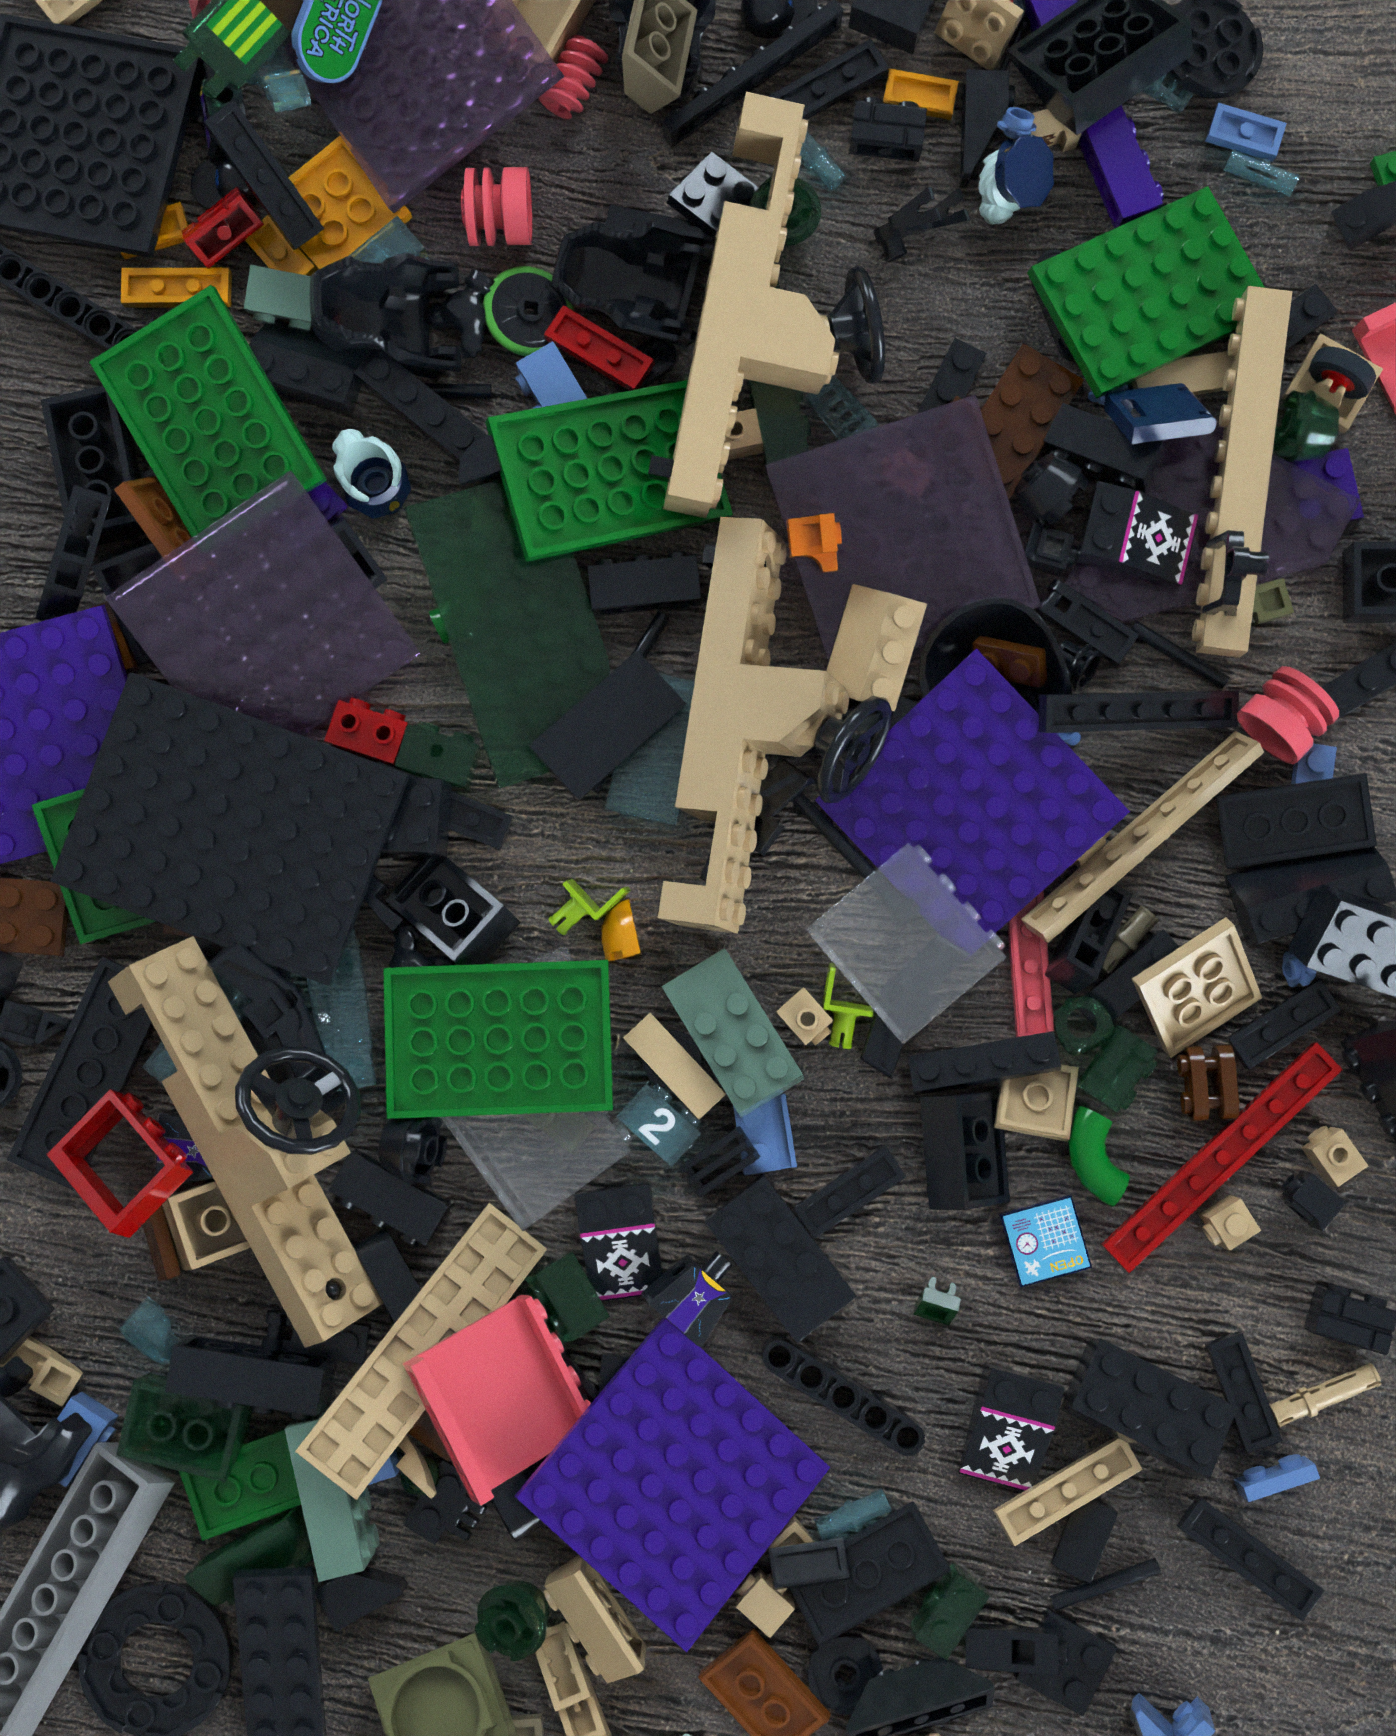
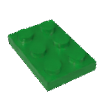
(256, 1488)

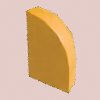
(620, 933)

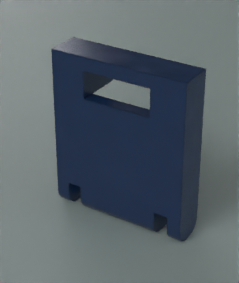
(1165, 412)

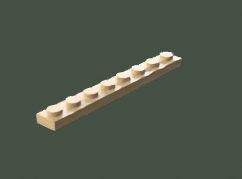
(1142, 836)

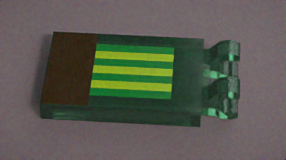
(236, 38)

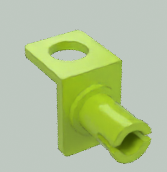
(580, 905)
(844, 1015)

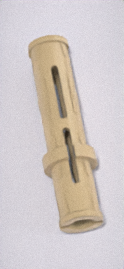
(1311, 1400)

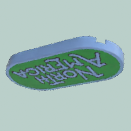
(332, 36)

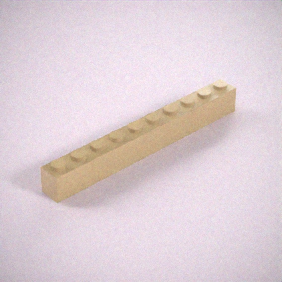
(1243, 459)

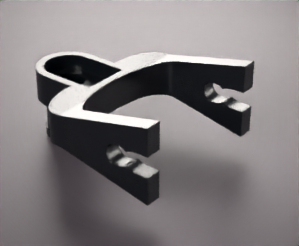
(910, 221)
(1238, 563)

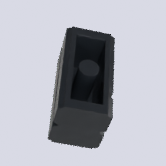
(888, 129)
(1350, 1319)

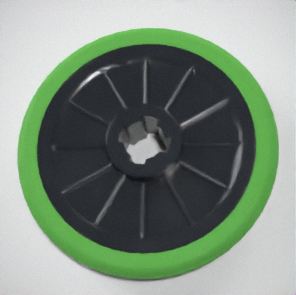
(505, 305)

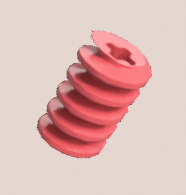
(576, 64)

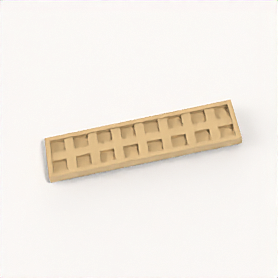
(380, 1399)

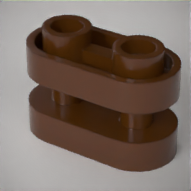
(1194, 1067)

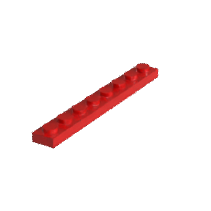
(1221, 1157)

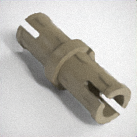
(1128, 937)

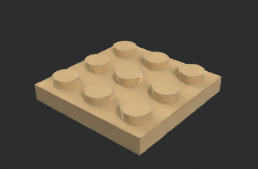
(1197, 987)

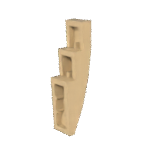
(570, 1685)

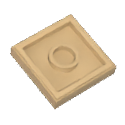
(1038, 1104)

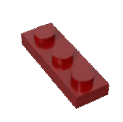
(599, 349)

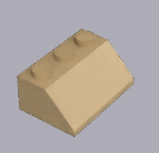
(875, 643)
(595, 1620)

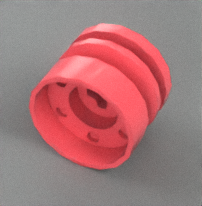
(498, 206)
(1288, 714)

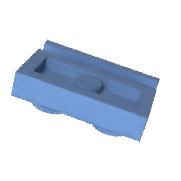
(770, 1135)

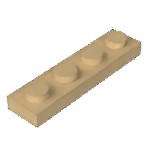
(1067, 1490)

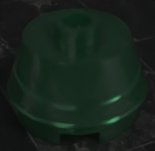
(804, 213)
(1306, 427)
(512, 1619)

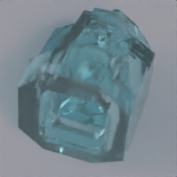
(150, 1331)

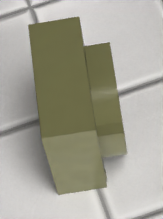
(444, 1694)

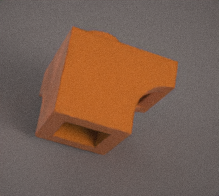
(816, 539)

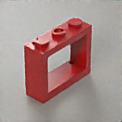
(88, 1132)

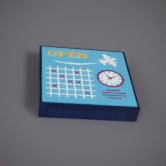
(1045, 1240)

